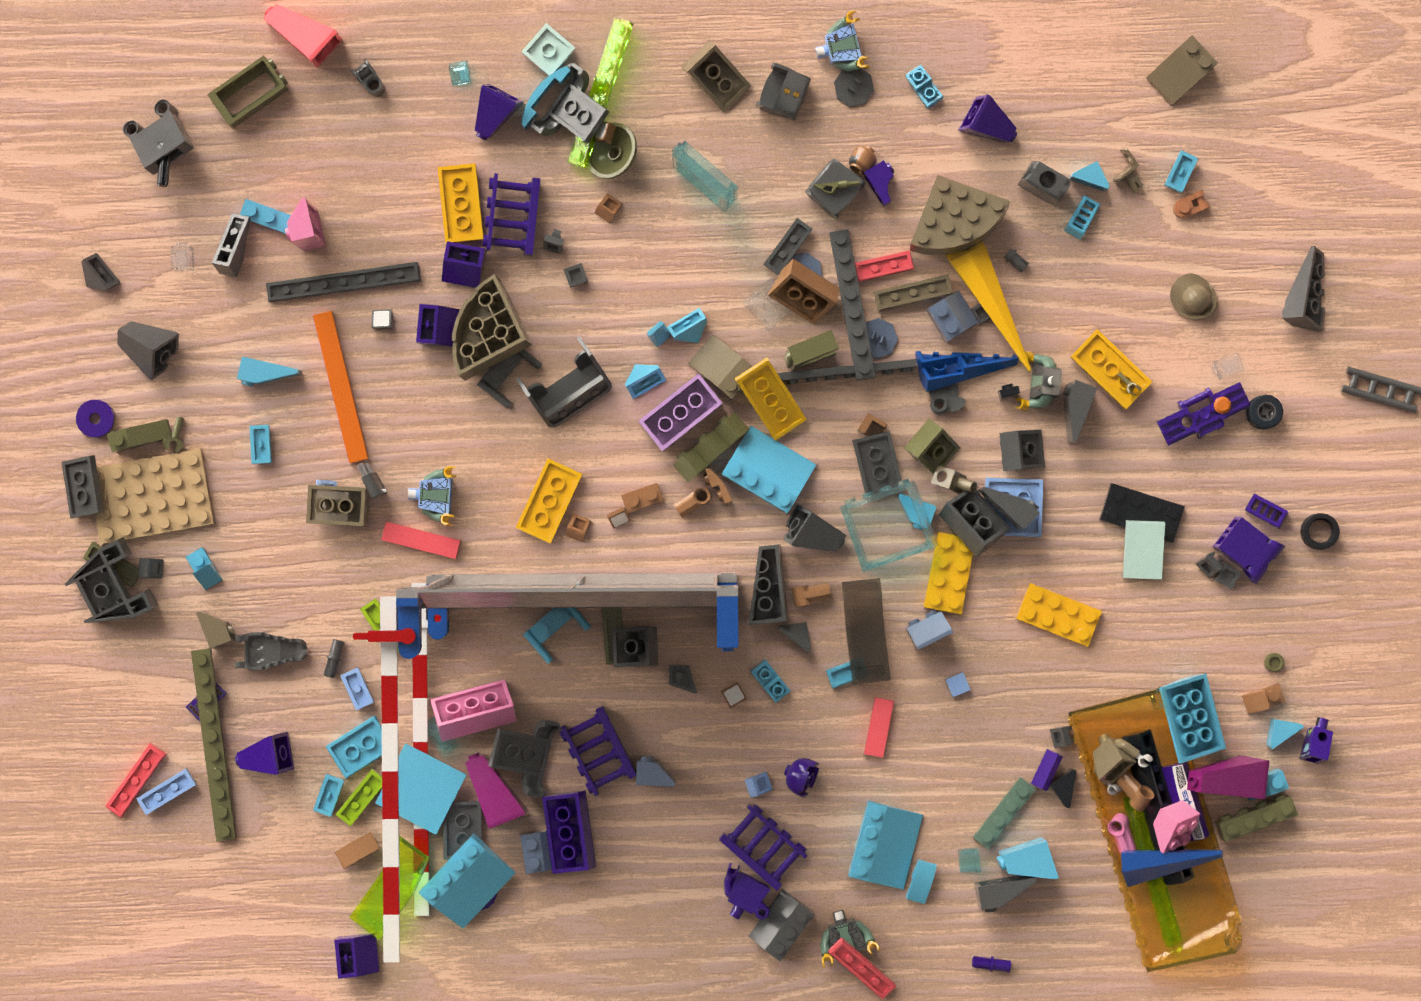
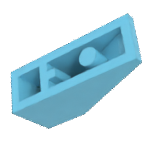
(261, 372)

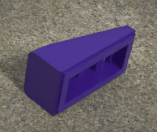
(1281, 519)

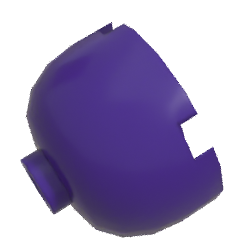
(801, 776)

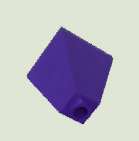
(494, 110)
(988, 121)
(268, 755)

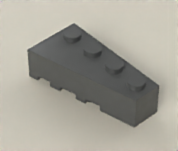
(769, 591)

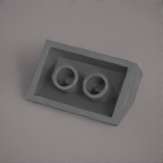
(974, 521)
(782, 926)

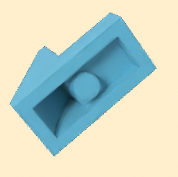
(204, 568)

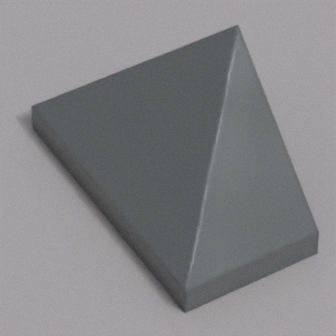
(98, 274)
(798, 633)

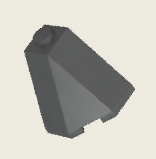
(148, 346)
(812, 532)

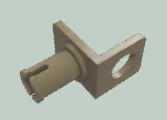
(1128, 174)
(955, 481)

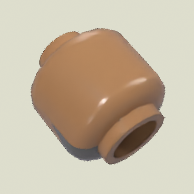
(862, 159)

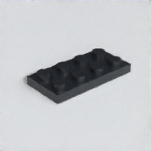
(1131, 505)

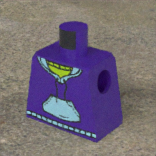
(1316, 749)

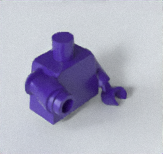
(745, 894)

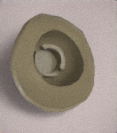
(1193, 297)

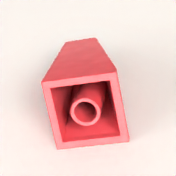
(306, 35)

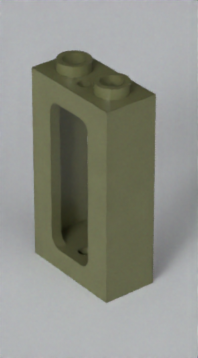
(239, 81)

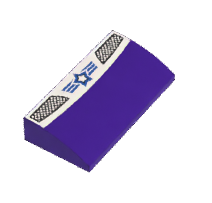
(1177, 780)

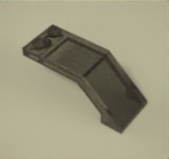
(865, 631)

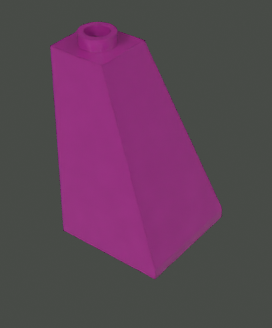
(1232, 777)
(493, 792)

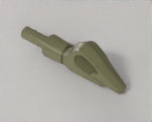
(835, 185)

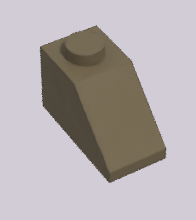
(215, 629)

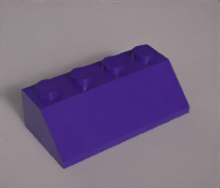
(569, 832)

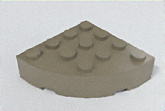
(956, 218)
(486, 330)

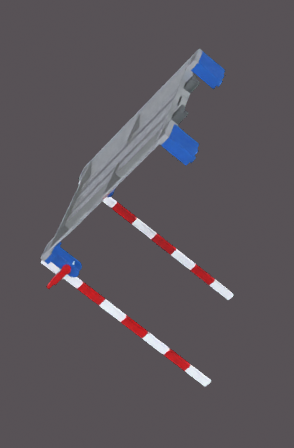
(427, 605)

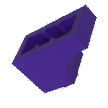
(878, 179)

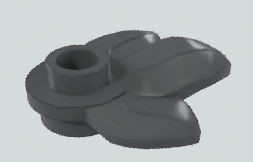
(948, 397)

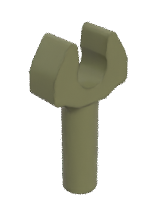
(175, 436)

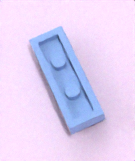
(166, 791)

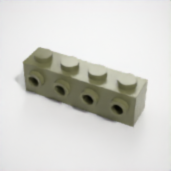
(1256, 818)

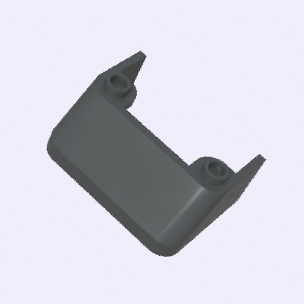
(570, 392)

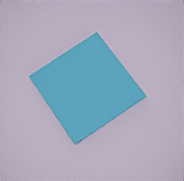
(425, 788)

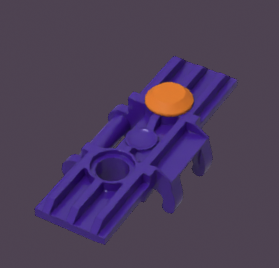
(1221, 406)

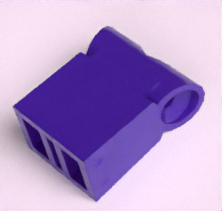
(1248, 548)

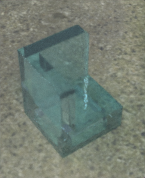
(969, 860)

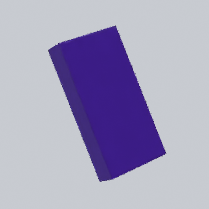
(1046, 770)

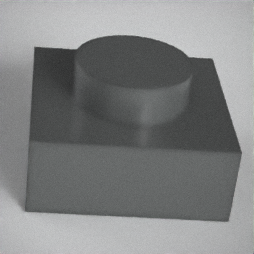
(575, 275)
(1227, 576)

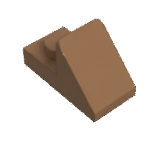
(1263, 698)

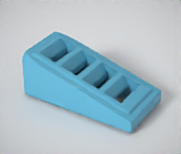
(1077, 228)
(658, 334)

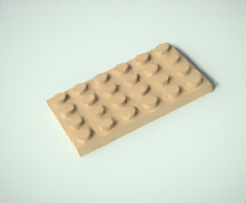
(153, 496)

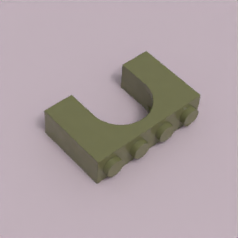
(811, 351)

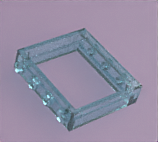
(704, 175)
(884, 492)

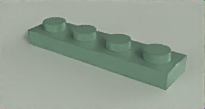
(1004, 812)

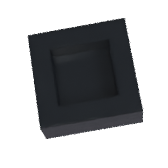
(1008, 390)

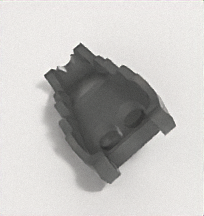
(268, 650)

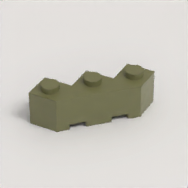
(710, 446)

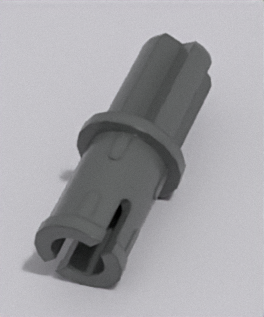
(333, 658)

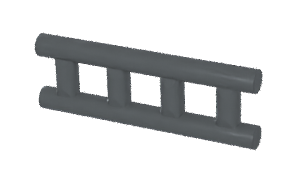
(1370, 393)

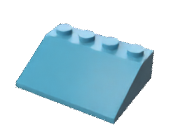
(768, 469)
(1192, 717)
(885, 845)
(467, 881)

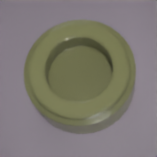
(1273, 662)

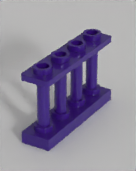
(529, 207)
(608, 735)
(760, 864)

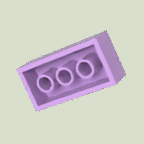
(680, 412)

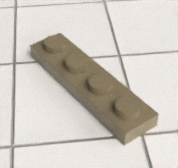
(913, 292)

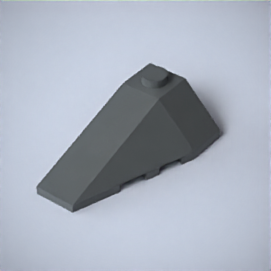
(1304, 299)

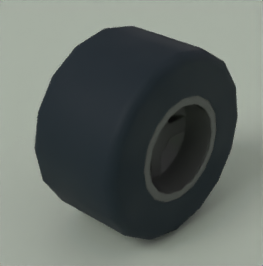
(1267, 406)

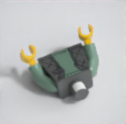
(1044, 382)
(852, 931)

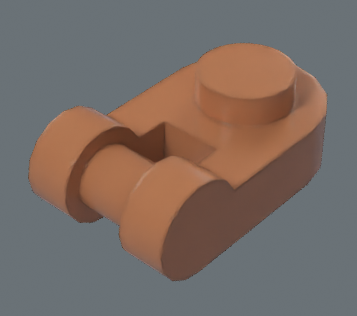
(1184, 208)

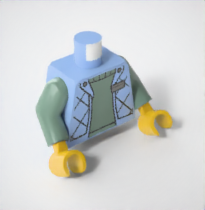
(842, 45)
(435, 495)

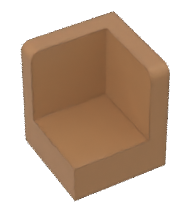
(871, 425)

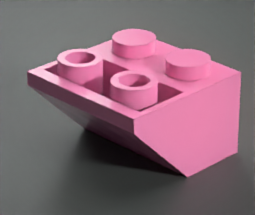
(1175, 825)

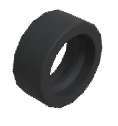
(1334, 531)

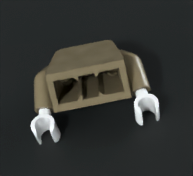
(1114, 759)

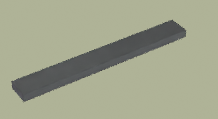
(343, 282)

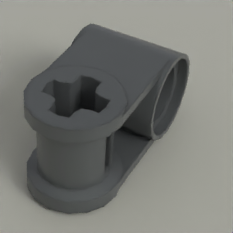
(367, 76)

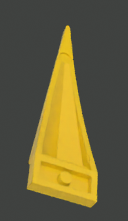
(979, 276)

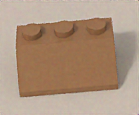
(804, 291)

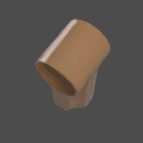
(691, 503)
(807, 594)
(1139, 795)

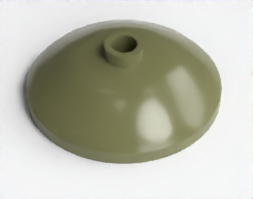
(604, 156)

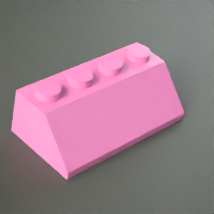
(305, 227)
(473, 710)

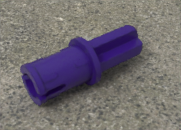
(991, 964)

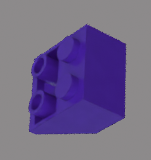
(463, 264)
(436, 325)
(356, 955)

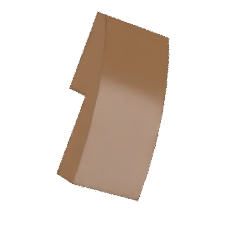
(714, 481)
(357, 850)

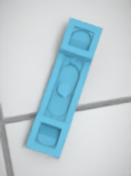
(558, 76)

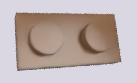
(642, 498)

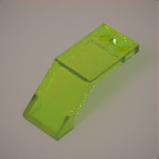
(411, 869)

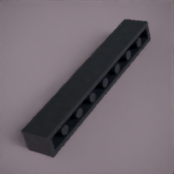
(1154, 778)

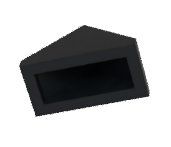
(1064, 786)

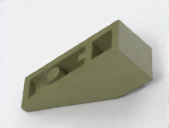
(138, 436)

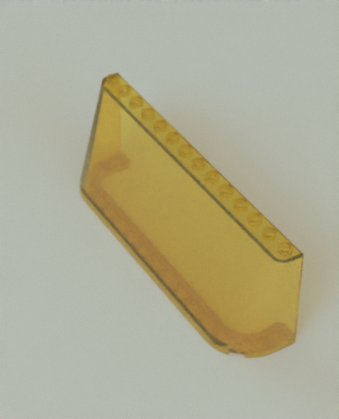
(1202, 905)

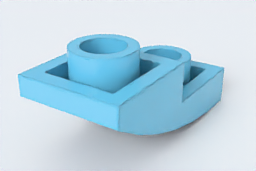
(924, 87)
(770, 680)
(921, 881)

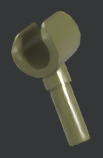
(1130, 386)

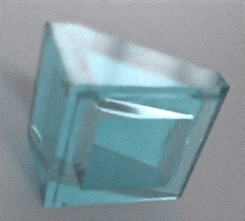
(459, 73)

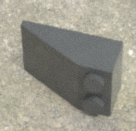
(1076, 407)
(1015, 509)
(998, 892)

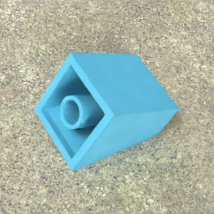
(1028, 859)

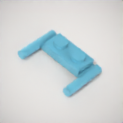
(549, 625)

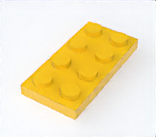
(460, 203)
(1104, 363)
(770, 399)
(549, 500)
(948, 574)
(1058, 614)

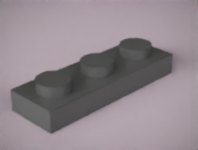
(787, 246)

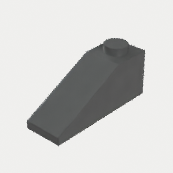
(232, 246)

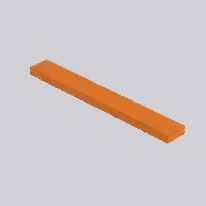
(340, 387)

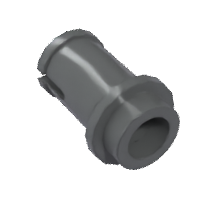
(1016, 260)

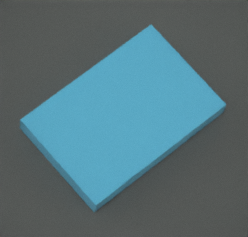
(357, 747)

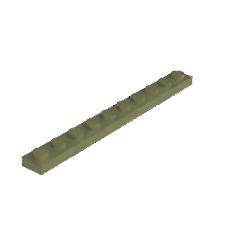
(213, 744)

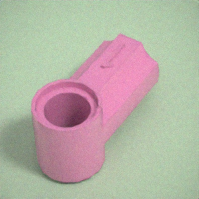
(1122, 834)

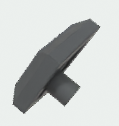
(681, 677)

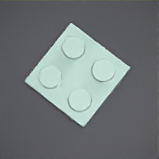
(548, 50)

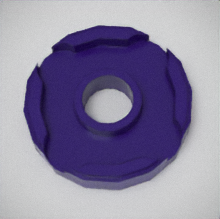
(84, 414)

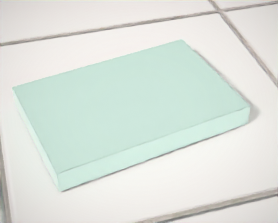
(1143, 549)

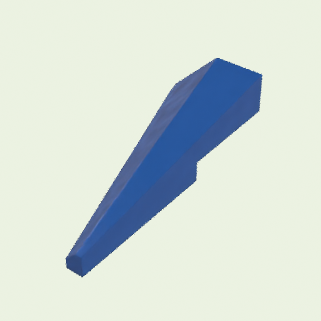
(944, 370)
(1147, 865)

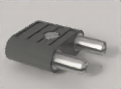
(371, 481)

